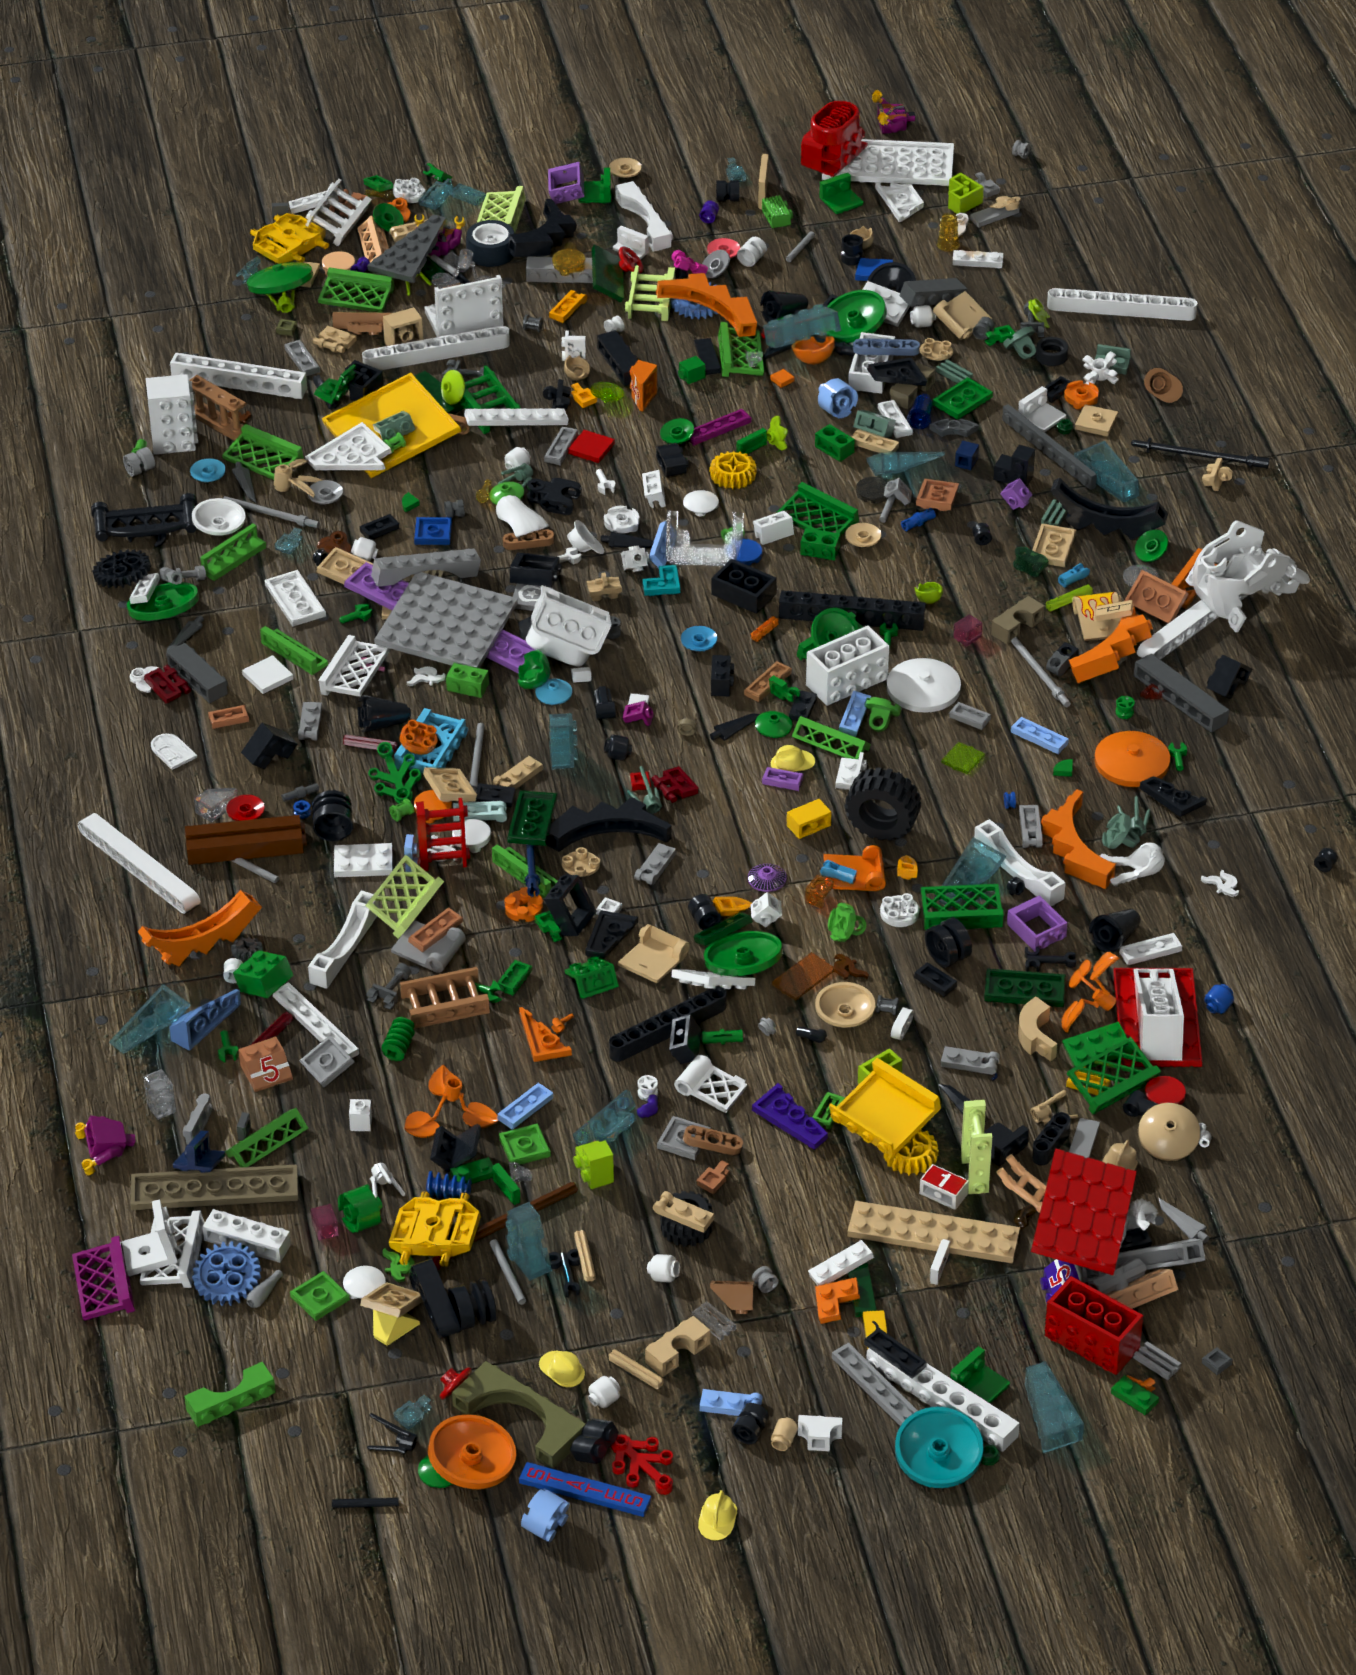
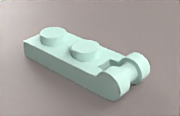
(484, 811)

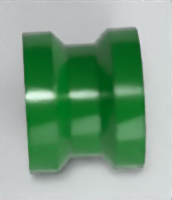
(1125, 707)

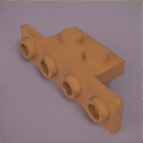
(359, 322)

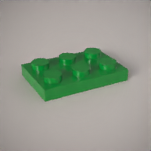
(962, 398)
(1091, 1043)

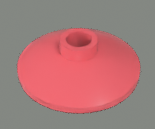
(726, 244)

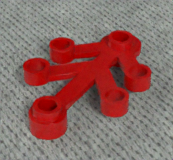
(663, 1482)

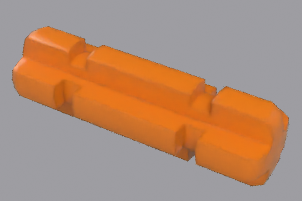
(764, 629)

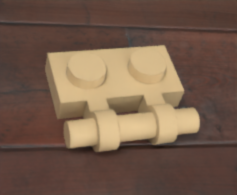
(335, 339)

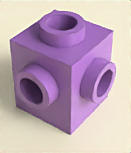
(1016, 494)

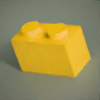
(809, 818)

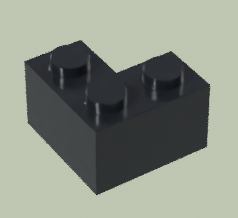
(365, 381)
(1016, 466)
(1227, 676)
(266, 743)

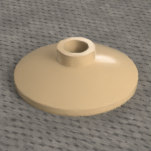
(625, 167)
(863, 535)

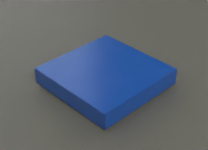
(867, 266)
(433, 531)

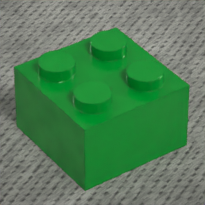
(263, 974)

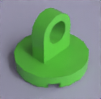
(881, 709)
(842, 922)

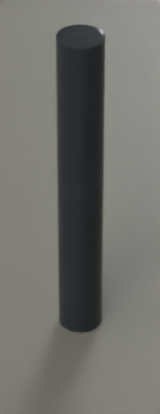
(365, 1502)

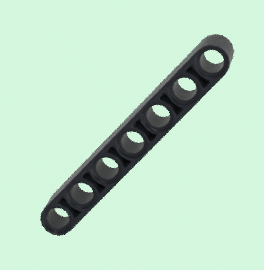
(659, 1026)

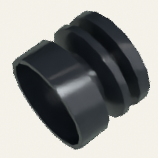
(332, 815)
(473, 1304)

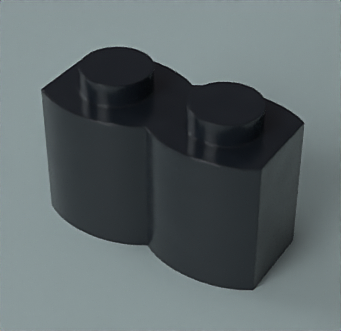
(671, 459)
(594, 1441)

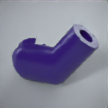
(650, 1108)

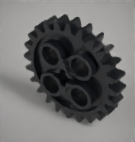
(121, 568)

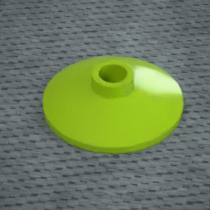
(452, 387)

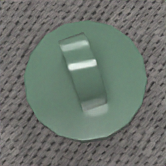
(1022, 339)
(1120, 832)

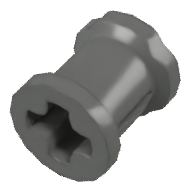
(532, 323)
(887, 1005)

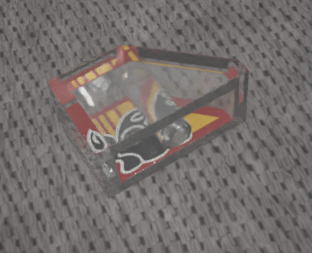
(213, 802)

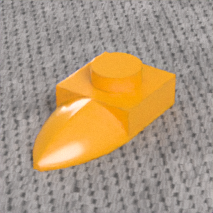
(907, 867)
(730, 905)

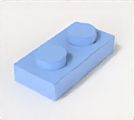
(410, 850)

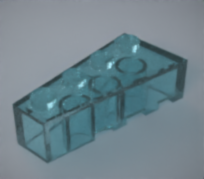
(801, 326)
(1110, 471)
(1052, 1410)

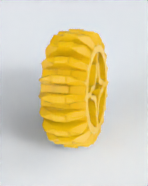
(733, 470)
(922, 1156)

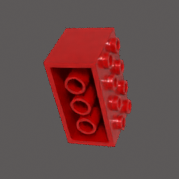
(1093, 1325)

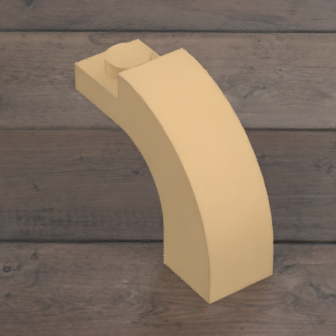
(1031, 1018)

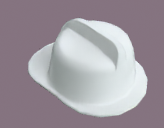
(583, 539)

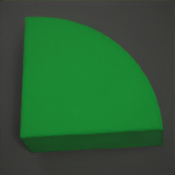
(409, 502)
(1063, 768)

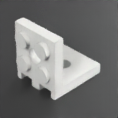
(159, 1243)

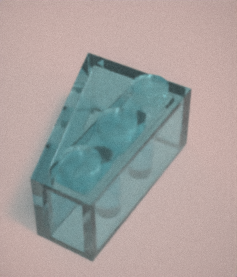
(562, 740)
(525, 1241)

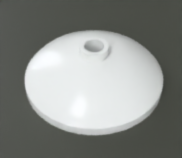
(218, 516)

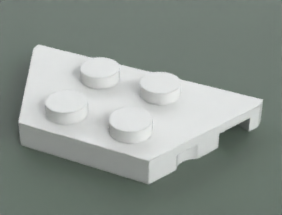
(900, 199)

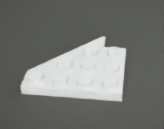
(352, 450)

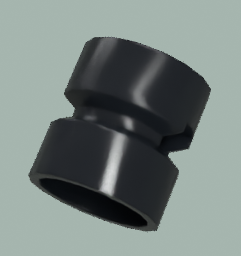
(727, 190)
(851, 249)
(704, 911)
(750, 1423)

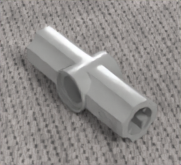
(1122, 1276)

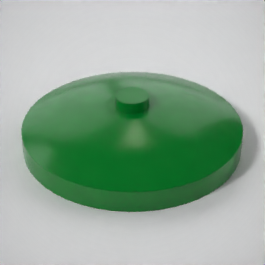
(279, 278)
(857, 313)
(165, 602)
(743, 953)

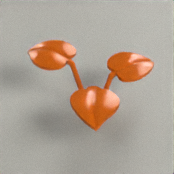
(1101, 997)
(449, 1085)

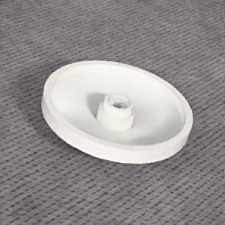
(923, 685)

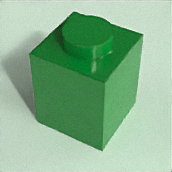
(691, 370)

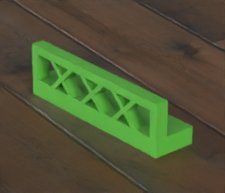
(232, 555)
(292, 650)
(835, 734)
(517, 866)
(264, 1131)

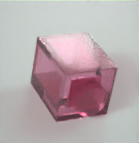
(967, 630)
(324, 1222)

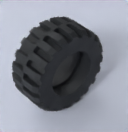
(888, 787)

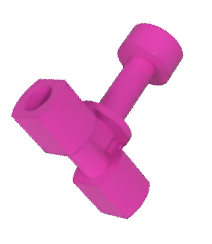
(686, 264)

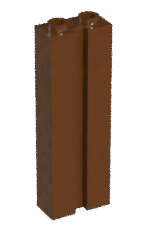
(245, 839)

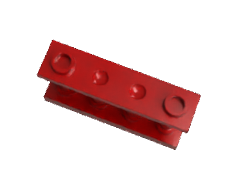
(425, 829)

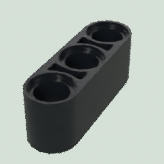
(1051, 1137)

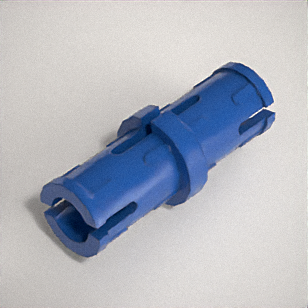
(918, 519)

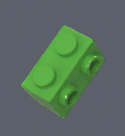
(467, 680)

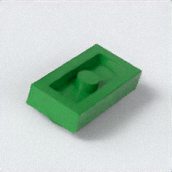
(477, 1171)
(1135, 1395)

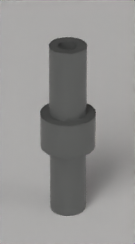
(300, 792)

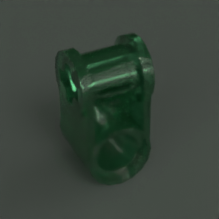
(1031, 562)

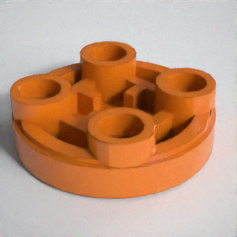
(418, 737)
(432, 802)

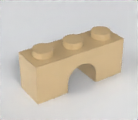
(689, 1335)

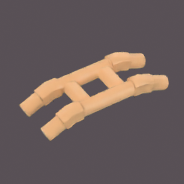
(1025, 1177)

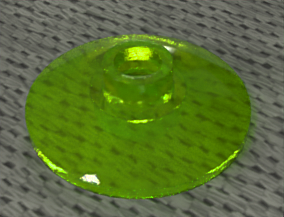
(607, 391)

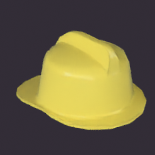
(792, 759)
(562, 1368)
(717, 1516)

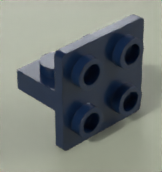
(198, 1155)

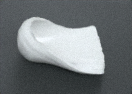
(519, 516)

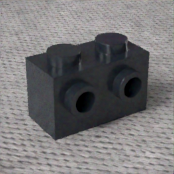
(721, 675)
(685, 1039)

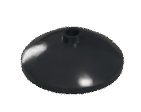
(892, 275)

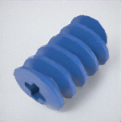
(446, 1187)

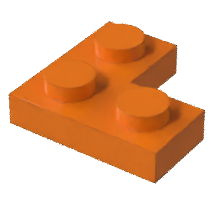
(831, 1295)

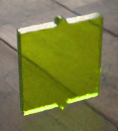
(963, 758)

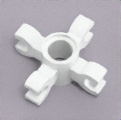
(1100, 369)

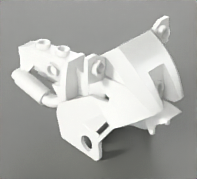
(1246, 572)

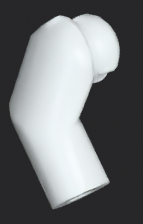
(1205, 1136)

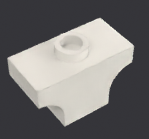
(819, 1431)

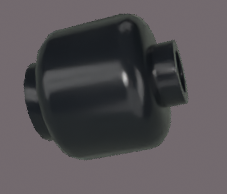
(617, 747)

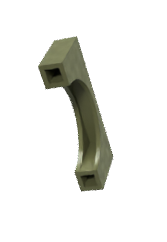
(492, 1386)

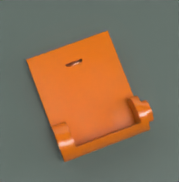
(869, 870)

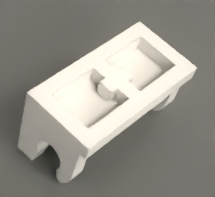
(654, 488)
(773, 527)

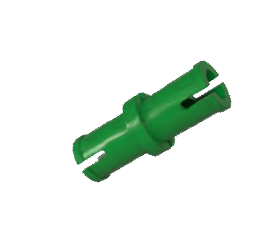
(722, 1036)

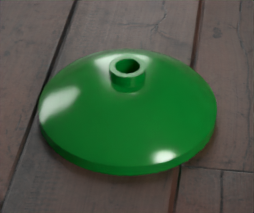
(834, 623)

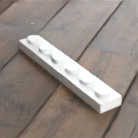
(508, 416)
(311, 1018)

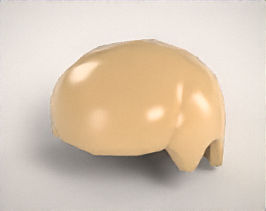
(867, 236)
(576, 368)

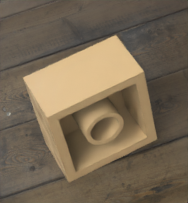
(402, 327)

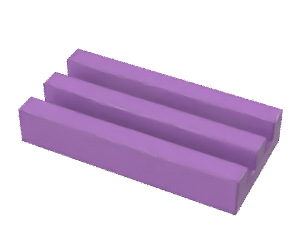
(782, 778)

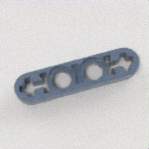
(868, 347)

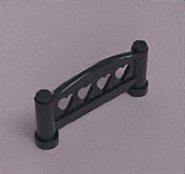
(105, 519)

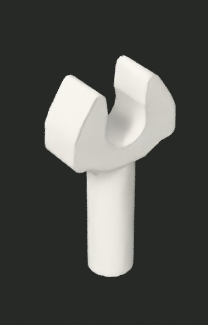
(604, 482)
(571, 555)

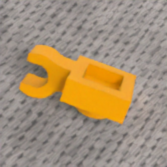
(583, 396)

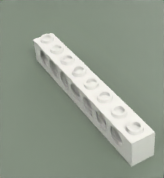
(241, 375)
(941, 1391)

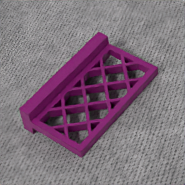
(120, 1275)

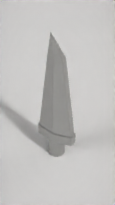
(1188, 1225)

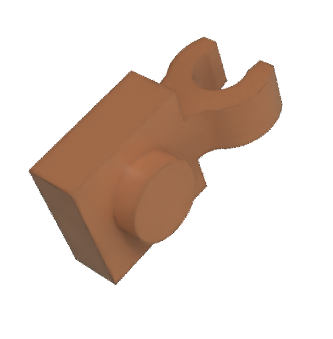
(713, 1179)

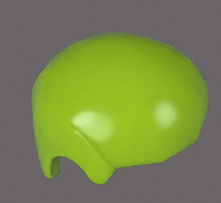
(929, 592)

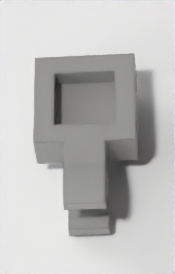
(990, 187)

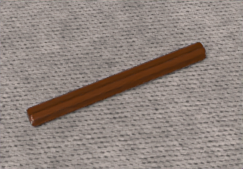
(538, 1204)

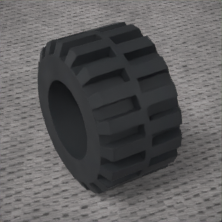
(681, 1233)

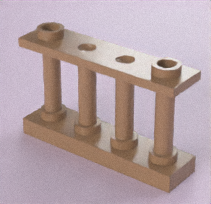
(209, 415)
(446, 1011)

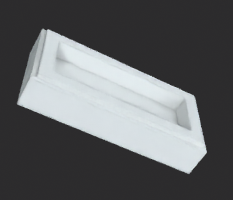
(939, 1261)

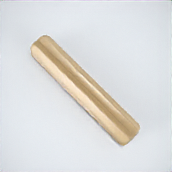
(585, 1256)
(636, 1369)

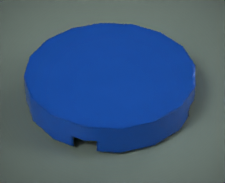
(749, 552)

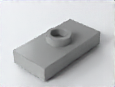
(970, 715)

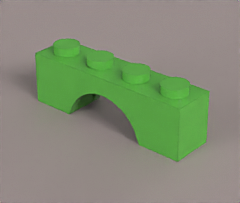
(209, 1405)

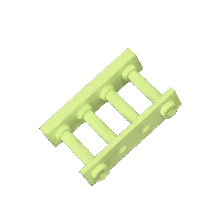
(665, 303)
(976, 1146)

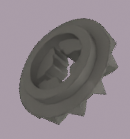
(242, 953)

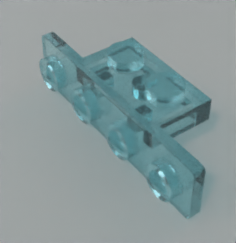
(608, 1122)

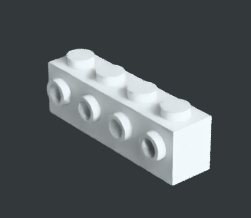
(261, 1238)

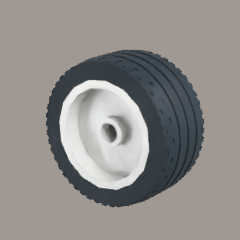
(489, 242)

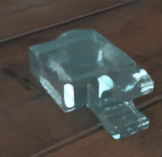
(735, 172)
(249, 268)
(290, 542)
(411, 1414)

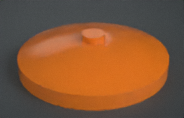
(1131, 758)
(472, 1451)

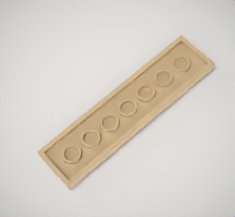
(927, 1230)

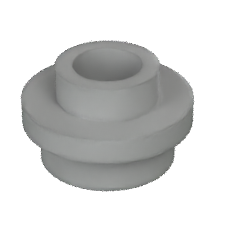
(767, 1026)

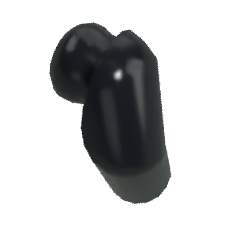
(812, 1034)

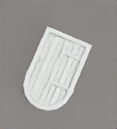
(172, 750)

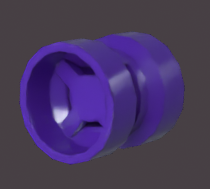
(709, 212)

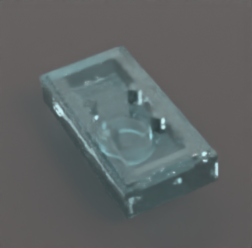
(468, 194)

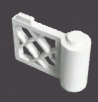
(696, 1078)

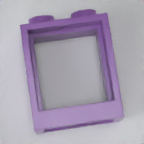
(557, 176)
(1030, 909)

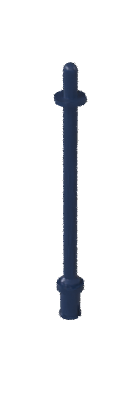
(532, 880)

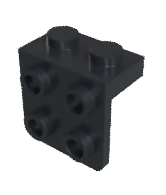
(1006, 1142)
(452, 1151)

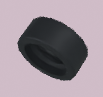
(1052, 359)

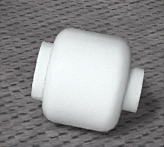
(922, 316)
(517, 457)
(364, 549)
(663, 1268)
(604, 1392)

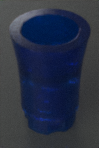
(920, 413)

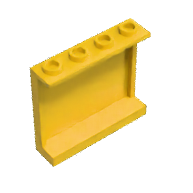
(886, 1108)

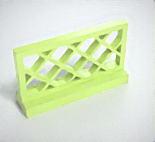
(512, 213)
(413, 908)

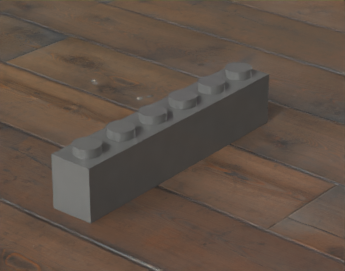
(1181, 693)

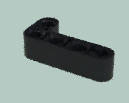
(427, 1281)

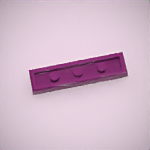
(720, 426)

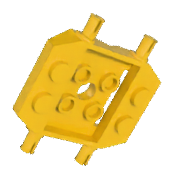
(292, 234)
(416, 1237)

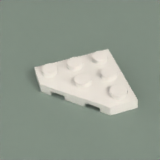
(712, 979)

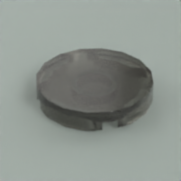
(871, 489)

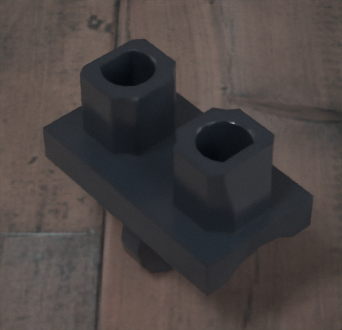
(558, 395)

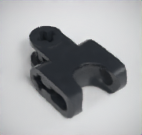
(554, 494)

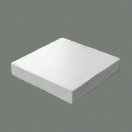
(267, 674)

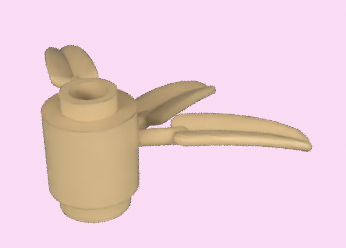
(283, 478)

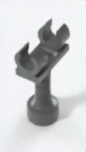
(1037, 326)
(464, 372)
(390, 997)

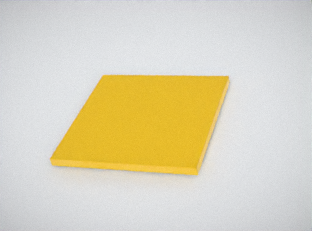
(404, 394)

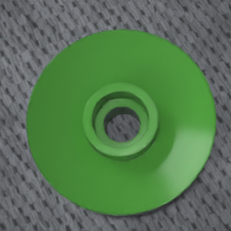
(505, 489)

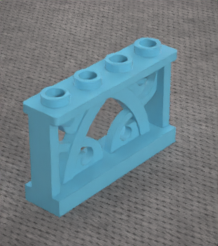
(449, 741)

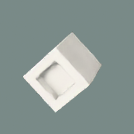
(360, 1115)

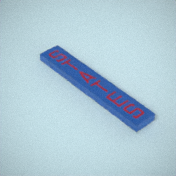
(585, 1489)

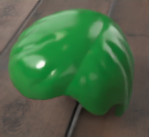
(534, 671)

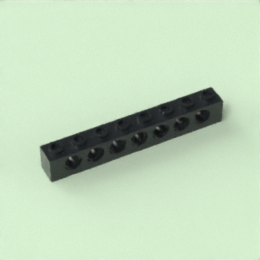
(868, 611)

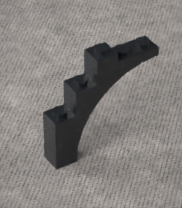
(543, 239)
(1106, 519)
(604, 818)

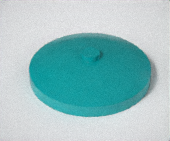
(939, 1447)

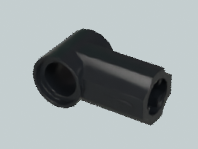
(604, 705)
(1137, 1104)

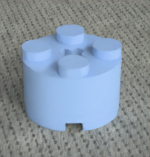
(837, 398)
(545, 1514)

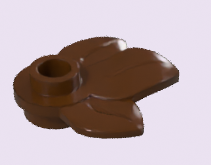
(330, 542)

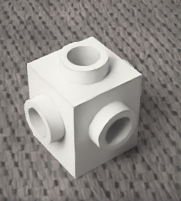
(629, 561)
(766, 909)

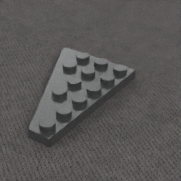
(409, 254)

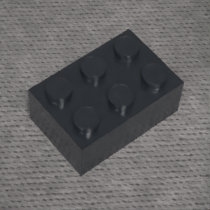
(743, 586)

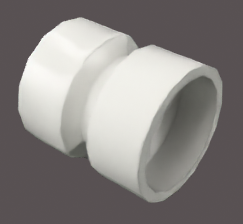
(751, 251)

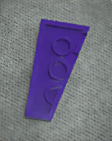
(787, 1115)

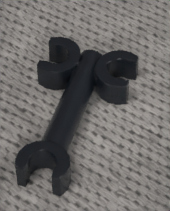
(1035, 959)
(566, 1259)

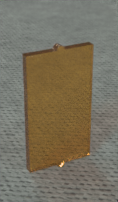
(803, 976)

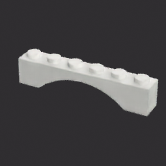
(631, 198)
(1038, 882)
(328, 963)

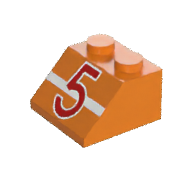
(643, 383)

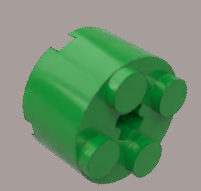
(360, 1208)

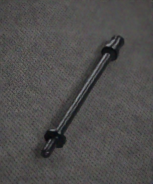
(1250, 460)

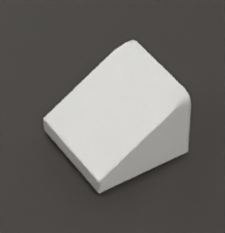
(581, 674)

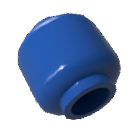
(1219, 998)

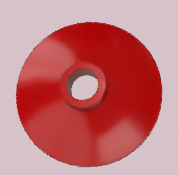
(245, 808)

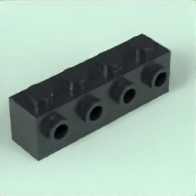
(617, 355)

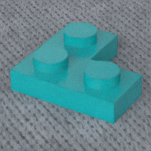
(666, 584)

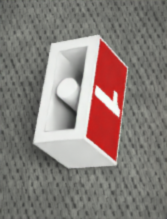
(943, 1187)

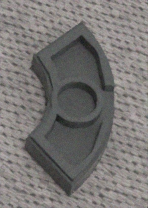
(961, 427)

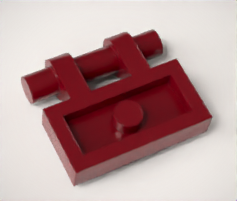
(163, 686)
(679, 782)

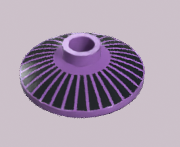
(767, 877)

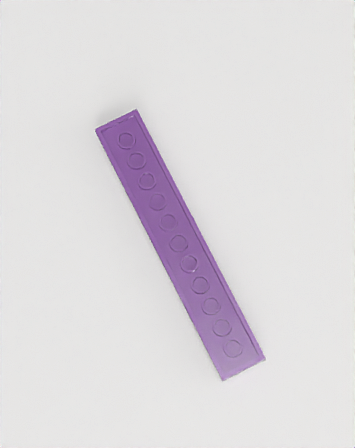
(506, 651)

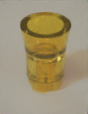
(948, 233)

